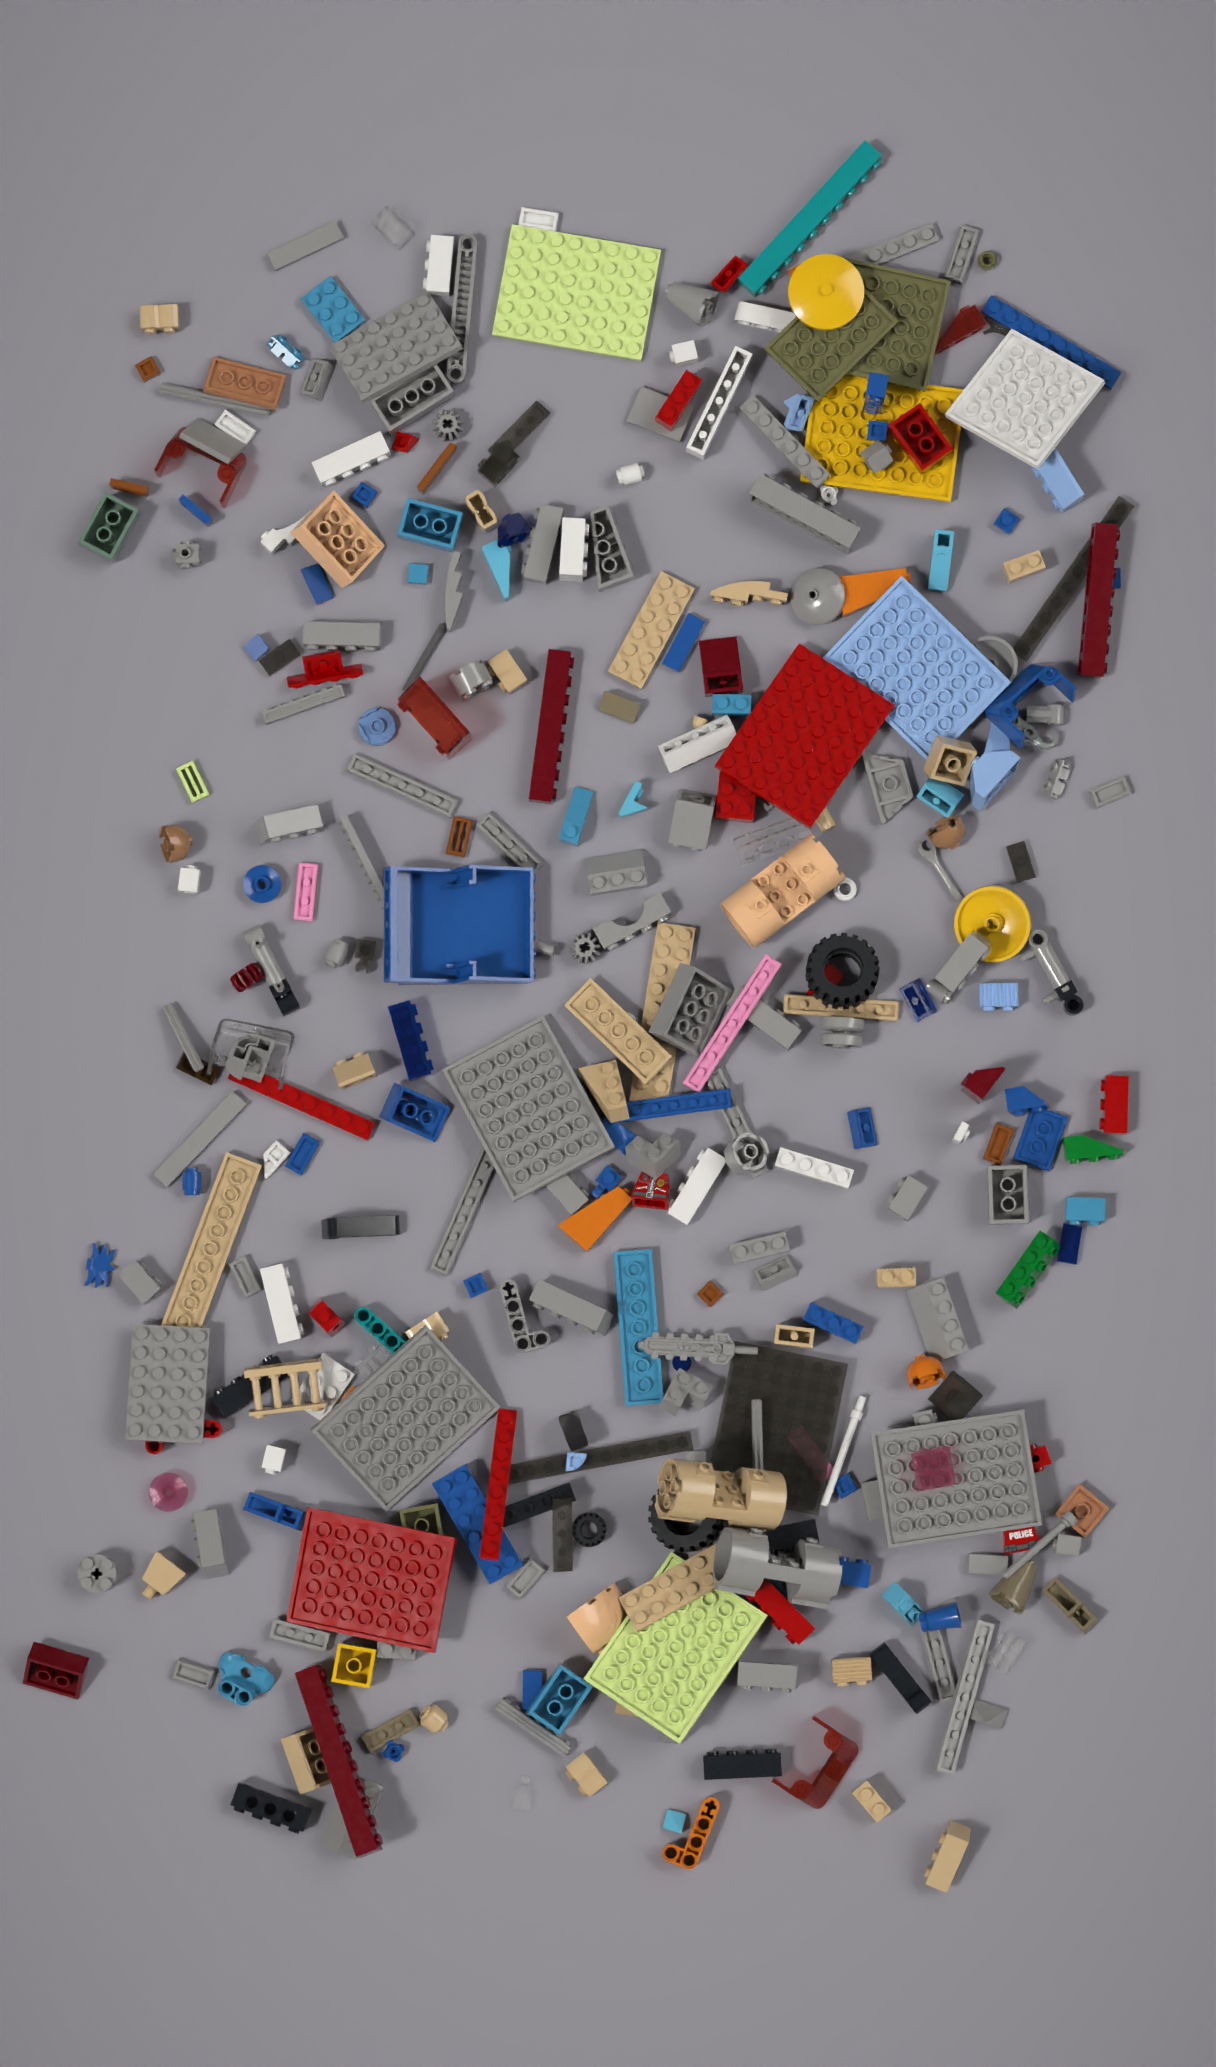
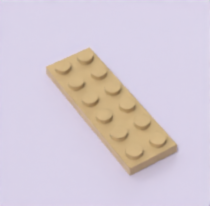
(651, 630)
(618, 1031)
(670, 1590)

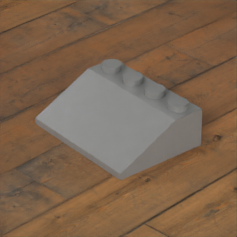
(690, 1010)

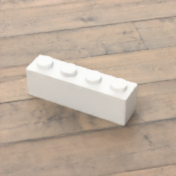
(351, 458)
(697, 743)
(814, 1168)
(697, 1186)
(280, 1303)

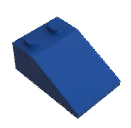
(414, 1112)

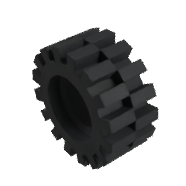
(577, 1529)

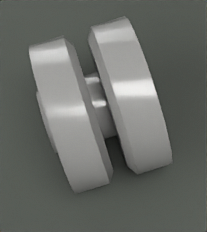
(842, 1029)

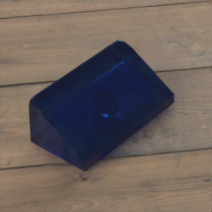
(918, 1000)

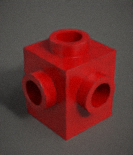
(1043, 1455)

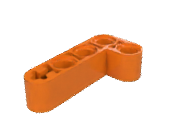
(695, 1831)

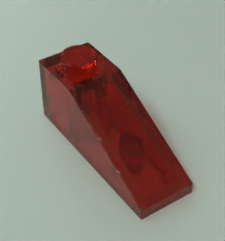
(964, 325)

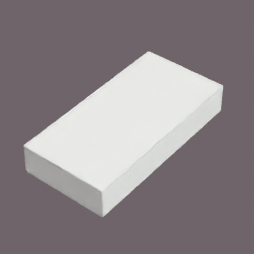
(538, 219)
(235, 427)

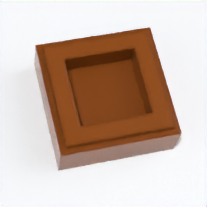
(147, 369)
(710, 1293)

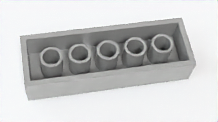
(803, 513)

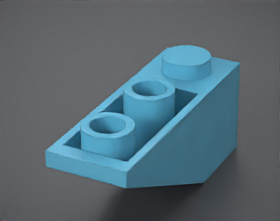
(940, 560)

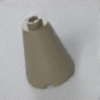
(1016, 1589)

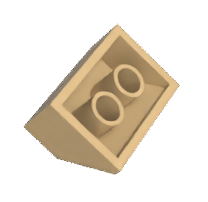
(306, 1760)

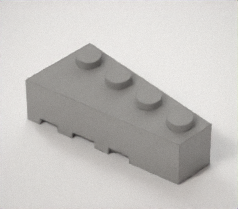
(610, 553)

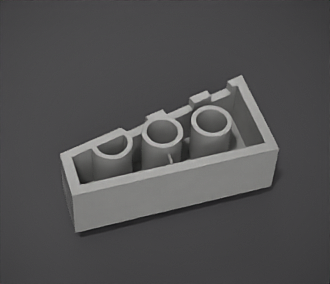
(571, 1307)

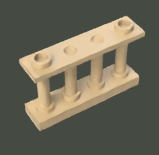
(273, 1371)

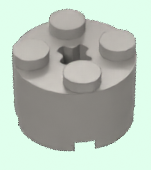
(471, 679)
(744, 1163)
(90, 1581)

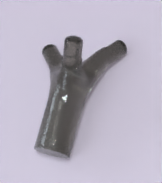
(995, 328)

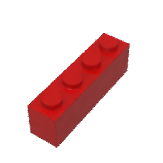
(783, 1612)

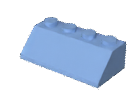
(1059, 482)

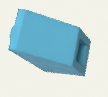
(902, 1603)

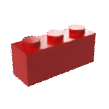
(678, 400)
(1114, 1104)

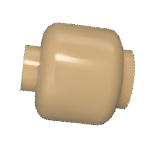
(434, 1718)

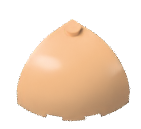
(599, 1618)

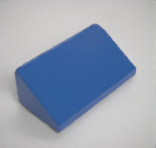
(317, 583)
(862, 1128)

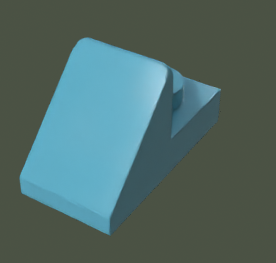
(631, 807)

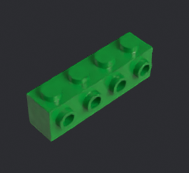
(1028, 1269)

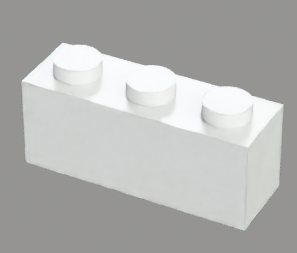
(439, 265)

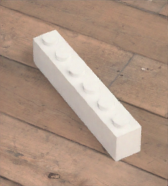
(719, 402)

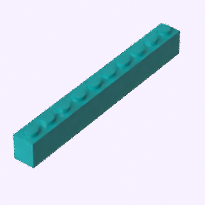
(809, 218)

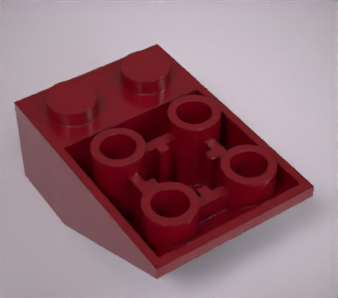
(721, 666)

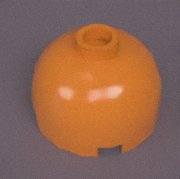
(924, 1372)

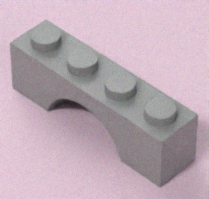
(611, 934)

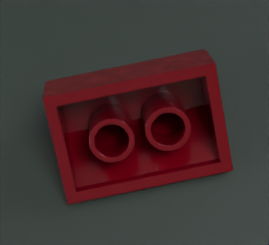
(980, 1082)
(55, 1670)

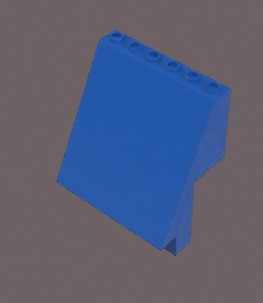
(459, 925)

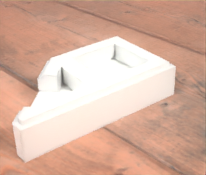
(274, 1157)

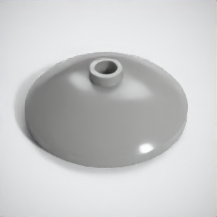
(828, 598)
(999, 654)

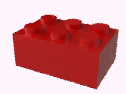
(920, 438)
(734, 801)

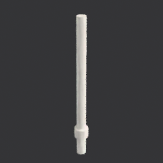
(856, 1416)

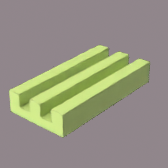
(199, 796)

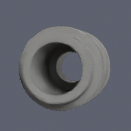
(336, 953)

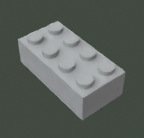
(412, 399)

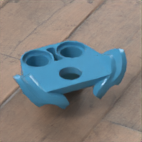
(259, 1681)

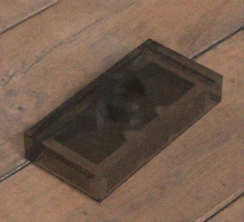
(279, 657)
(1020, 862)

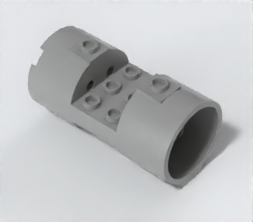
(745, 1560)

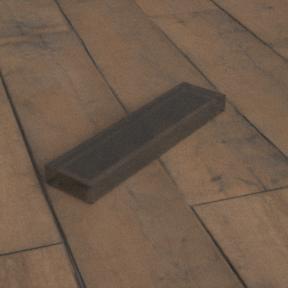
(519, 431)
(562, 1533)

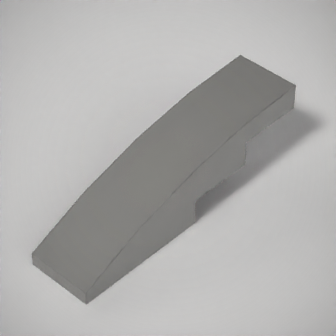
(452, 597)

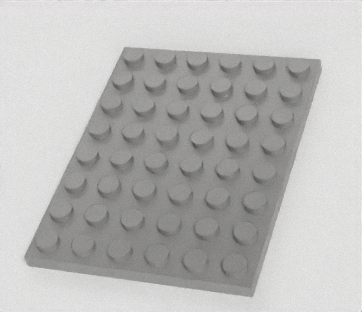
(528, 1109)
(405, 1418)
(991, 1473)

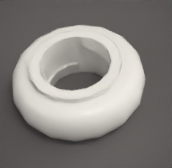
(840, 896)

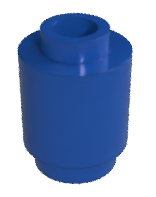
(191, 1181)

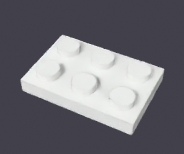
(332, 1382)

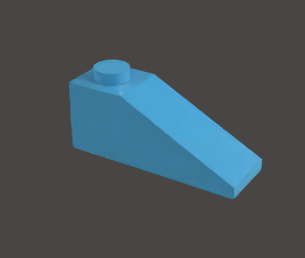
(575, 816)

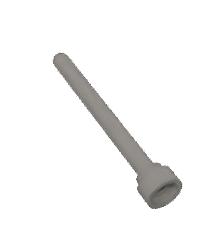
(1067, 1520)

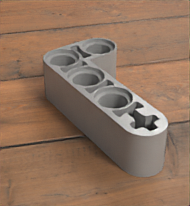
(519, 1315)

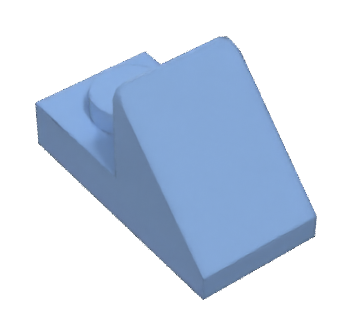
(799, 409)

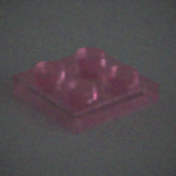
(933, 1468)

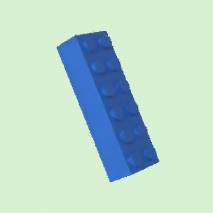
(467, 1509)

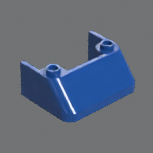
(1003, 709)

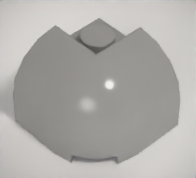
(250, 1057)

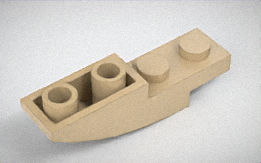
(740, 592)

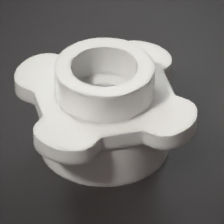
(828, 490)

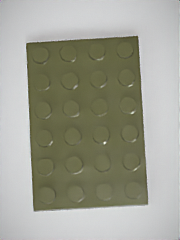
(823, 358)

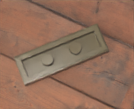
(390, 1730)

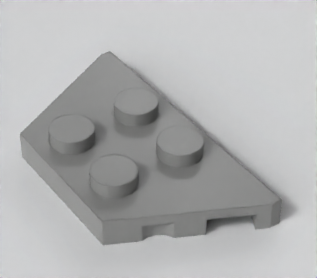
(888, 784)

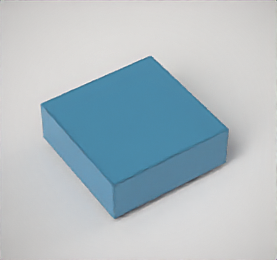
(418, 574)

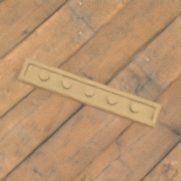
(866, 1010)

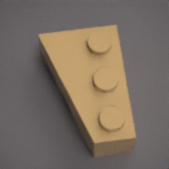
(606, 1088)
(947, 1856)

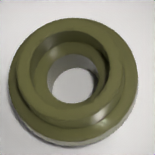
(987, 254)

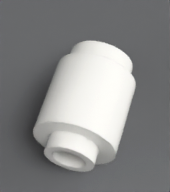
(630, 474)

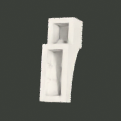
(274, 539)

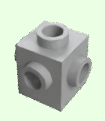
(191, 559)

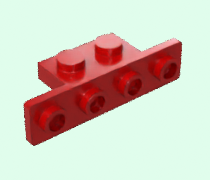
(323, 668)

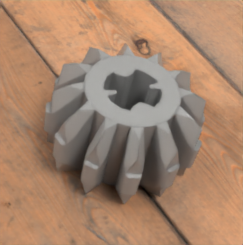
(447, 432)
(581, 942)

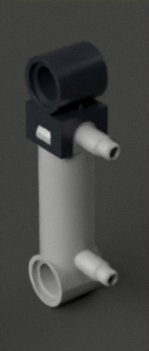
(1053, 969)
(271, 970)

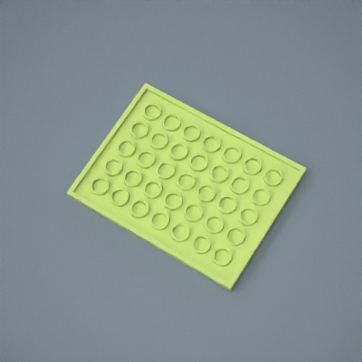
(576, 292)
(678, 1662)

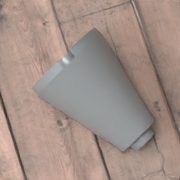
(693, 301)

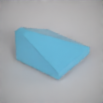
(674, 1821)

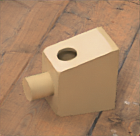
(161, 1576)

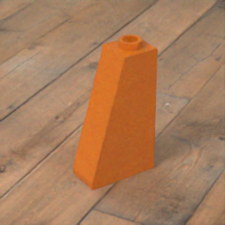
(867, 588)
(593, 1220)

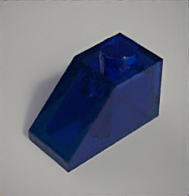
(512, 530)

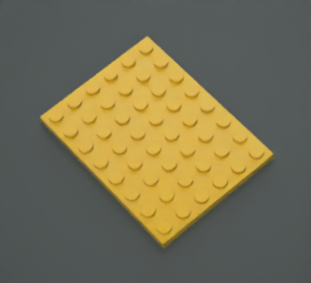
(839, 433)

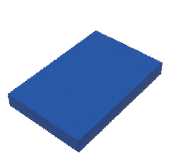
(1040, 1139)

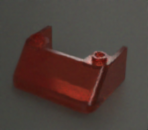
(226, 473)
(434, 717)
(821, 1789)

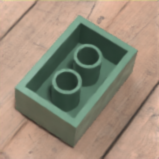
(109, 527)

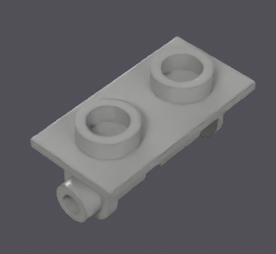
(1058, 770)

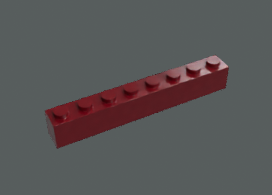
(1098, 600)
(550, 726)

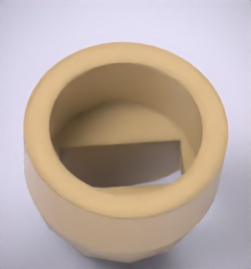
(699, 721)

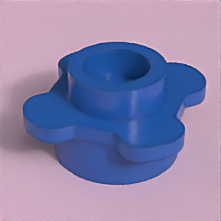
(393, 1746)

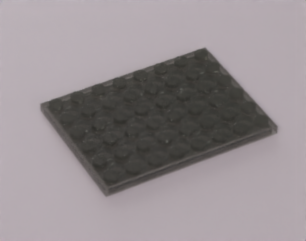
(798, 1419)

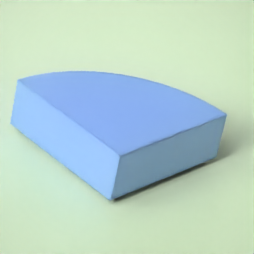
(574, 1460)

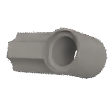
(1050, 714)

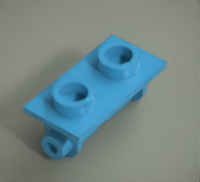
(292, 355)

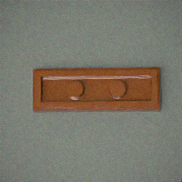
(437, 468)

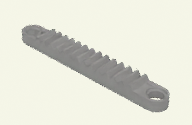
(462, 306)

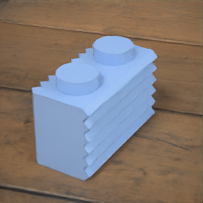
(998, 996)

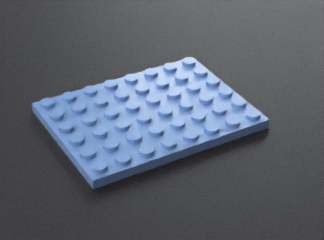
(919, 665)

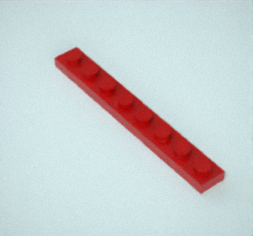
(310, 1105)
(498, 1485)

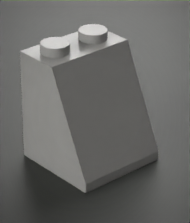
(692, 820)

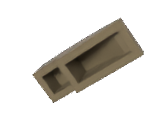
(1070, 1605)

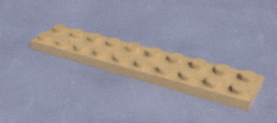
(671, 947)
(212, 1242)

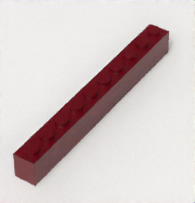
(338, 1761)

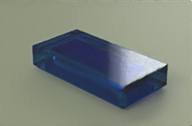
(1069, 1244)

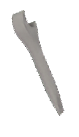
(932, 858)

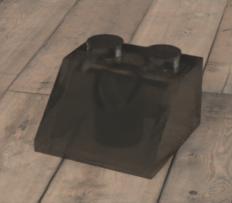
(955, 1397)

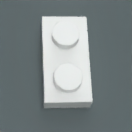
(961, 1133)

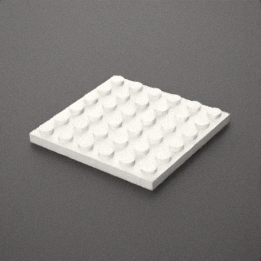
(1024, 399)

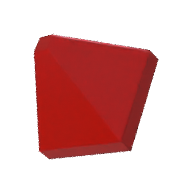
(404, 442)

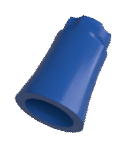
(940, 1618)

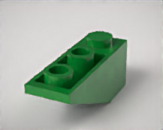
(1082, 1147)

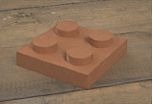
(1085, 1508)

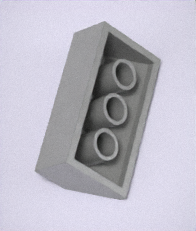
(937, 1319)
(336, 1834)

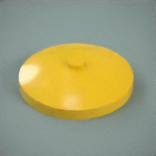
(826, 292)
(998, 917)

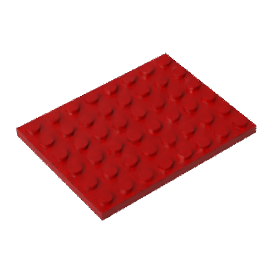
(804, 736)
(371, 1579)

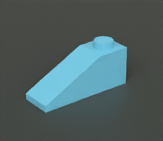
(499, 563)

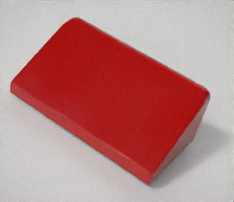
(729, 274)

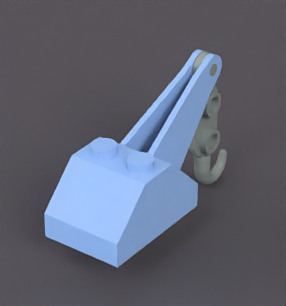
(998, 763)

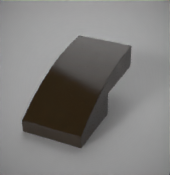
(185, 1066)

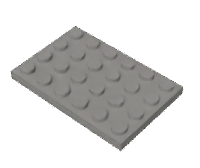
(395, 347)
(167, 1384)

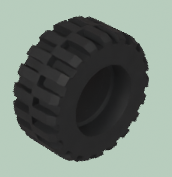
(842, 995)
(680, 1541)

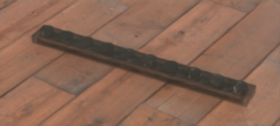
(1065, 588)
(602, 1457)

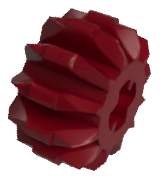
(246, 977)

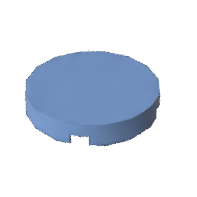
(377, 726)

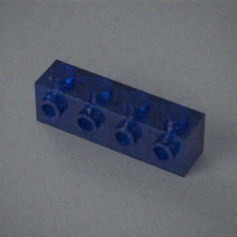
(410, 1041)

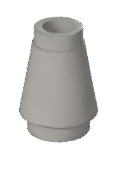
(939, 991)

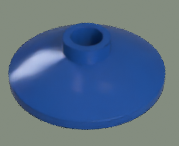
(259, 874)

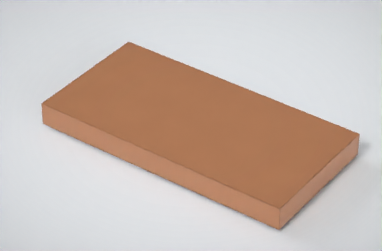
(244, 383)

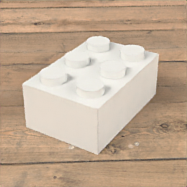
(573, 549)

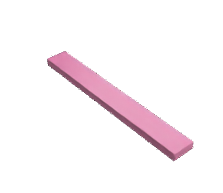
(732, 1023)

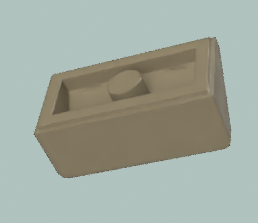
(619, 707)

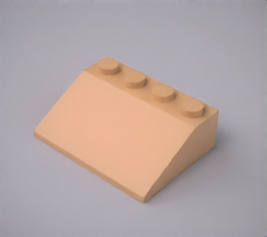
(337, 539)

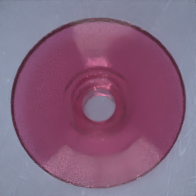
(161, 1484)

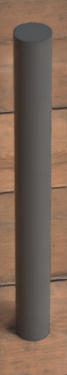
(425, 656)

